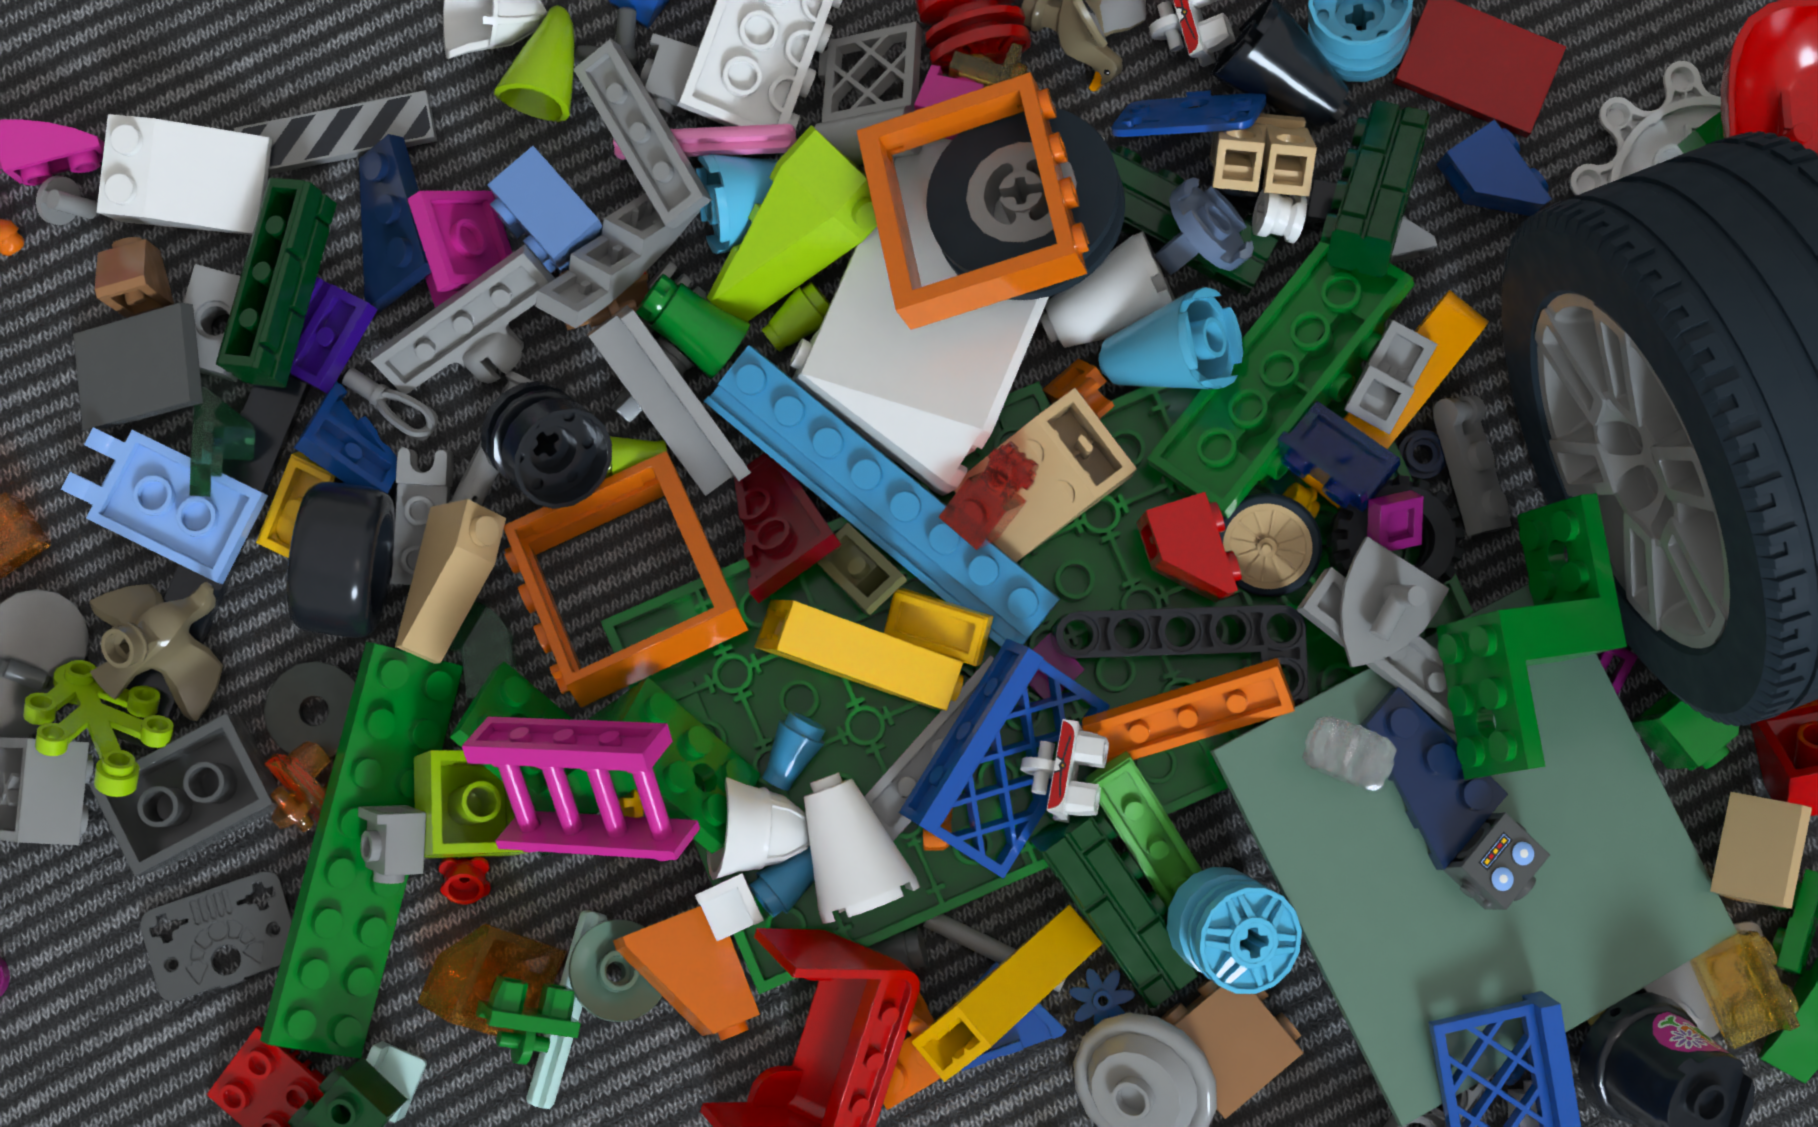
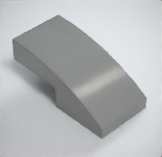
(1390, 376)

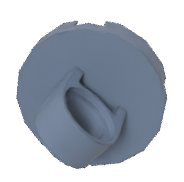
(1207, 227)

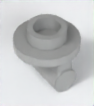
(61, 201)

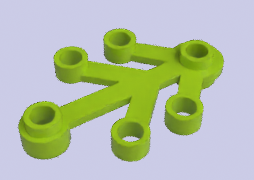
(116, 770)

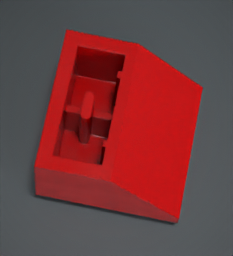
(1187, 546)

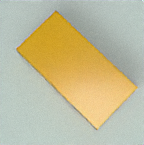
(939, 626)

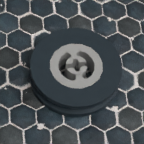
(1002, 161)

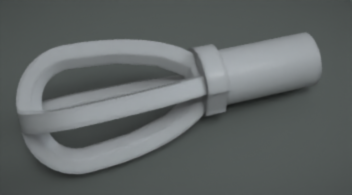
(379, 393)

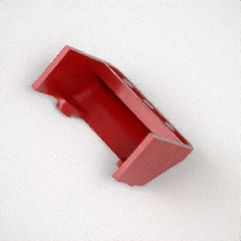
(846, 1041)

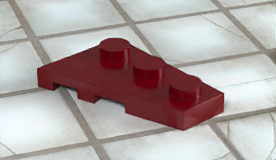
(780, 527)

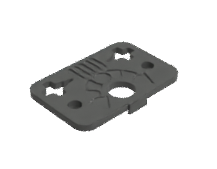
(214, 922)

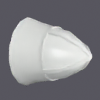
(488, 24)
(759, 830)

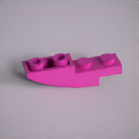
(40, 149)

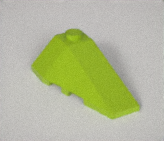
(805, 223)

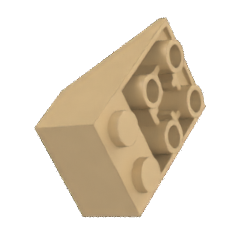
(1075, 471)

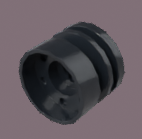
(546, 444)

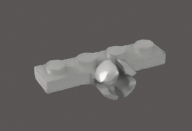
(468, 327)

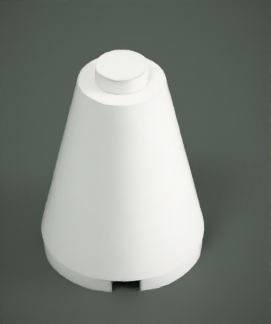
(1110, 298)
(851, 851)

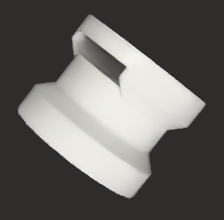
(1279, 215)

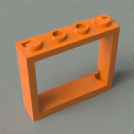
(998, 281)
(612, 499)

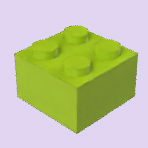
(462, 806)

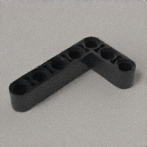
(1201, 637)

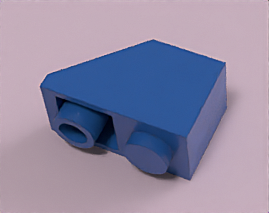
(1493, 174)

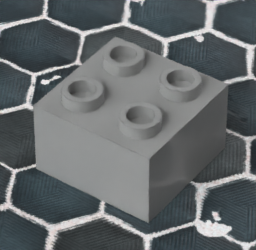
(43, 793)

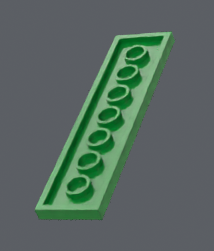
(341, 914)

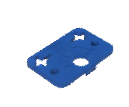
(1175, 117)

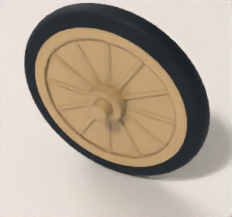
(1273, 543)

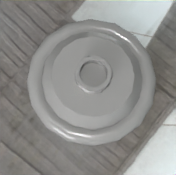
(1143, 1075)

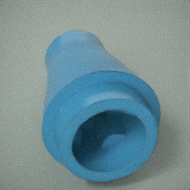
(793, 748)
(784, 883)

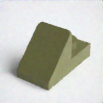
(861, 570)

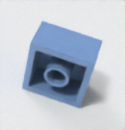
(544, 208)

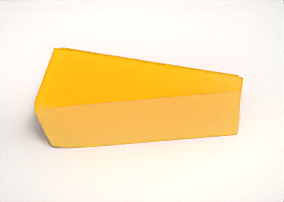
(280, 520)

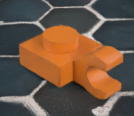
(1086, 380)

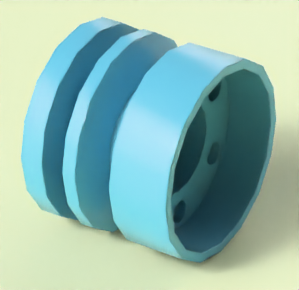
(1357, 53)
(1234, 930)

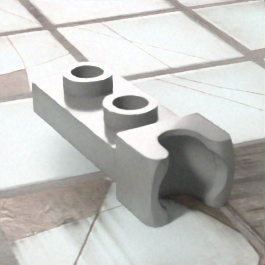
(415, 496)

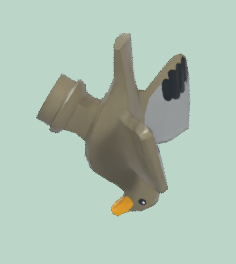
(1083, 29)

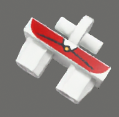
(1200, 35)
(1074, 749)

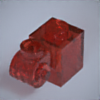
(989, 499)

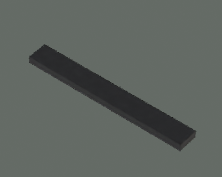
(273, 415)

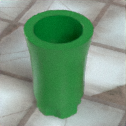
(692, 324)

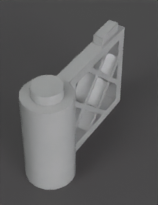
(841, 125)

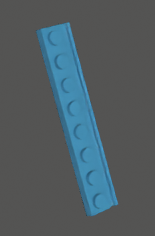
(877, 496)

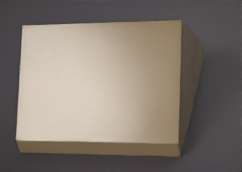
(1760, 850)

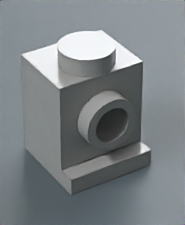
(668, 73)
(393, 842)

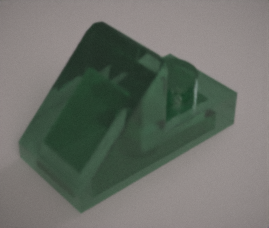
(216, 436)

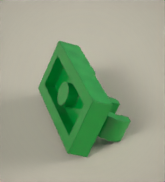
(1794, 943)

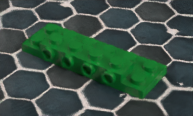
(1291, 358)

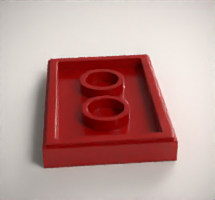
(1479, 65)

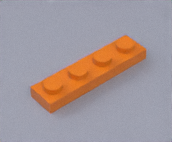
(1194, 711)

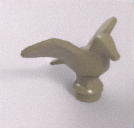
(157, 637)

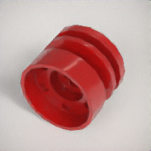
(972, 28)

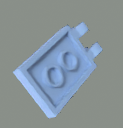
(151, 505)

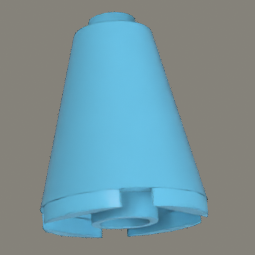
(734, 189)
(1177, 346)

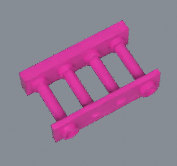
(594, 749)

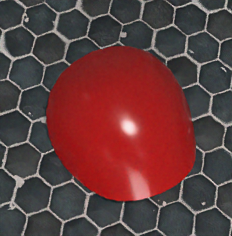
(1774, 74)

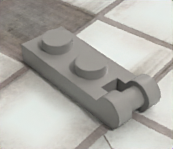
(1471, 464)

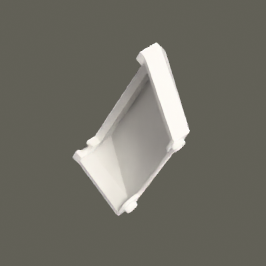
(923, 390)

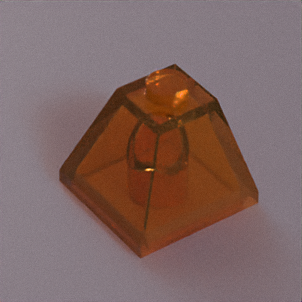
(470, 969)

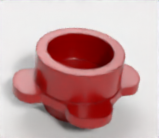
(464, 879)

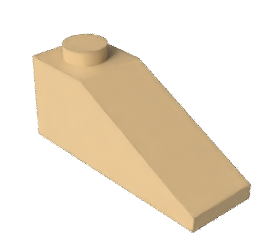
(449, 573)

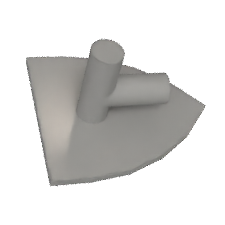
(1384, 604)

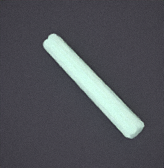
(551, 1065)

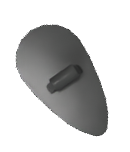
(36, 637)

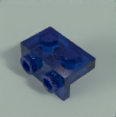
(1338, 457)

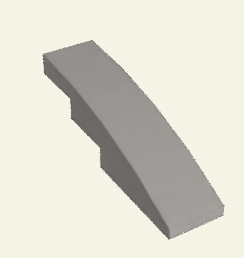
(610, 263)

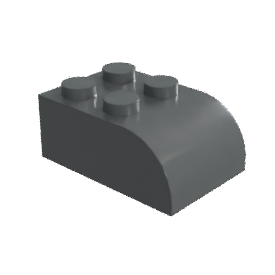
(191, 795)

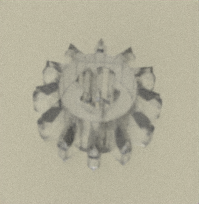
(1349, 753)

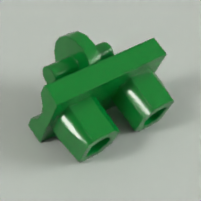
(508, 1011)

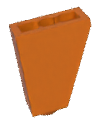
(693, 972)

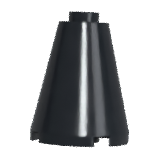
(1284, 64)

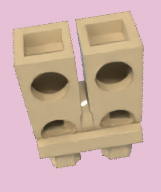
(1273, 142)

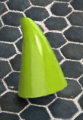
(542, 72)

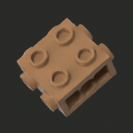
(1239, 1040)

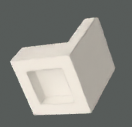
(729, 907)

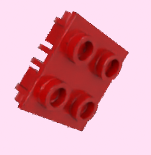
(265, 1084)

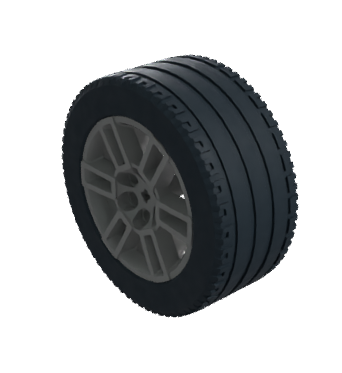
(1675, 374)

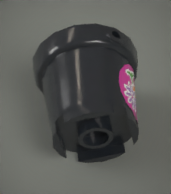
(1659, 1070)

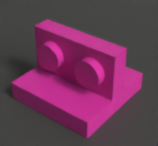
(458, 238)

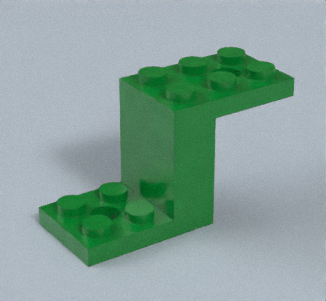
(1489, 653)
(691, 751)

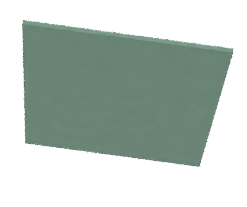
(1409, 947)

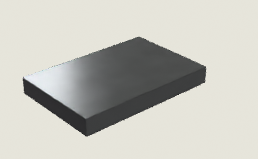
(138, 367)

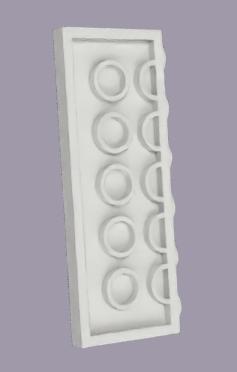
(756, 60)

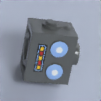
(1498, 863)

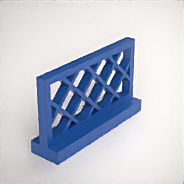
(968, 746)
(1547, 1056)

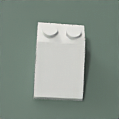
(182, 175)

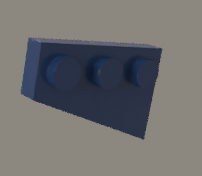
(390, 239)
(1432, 778)

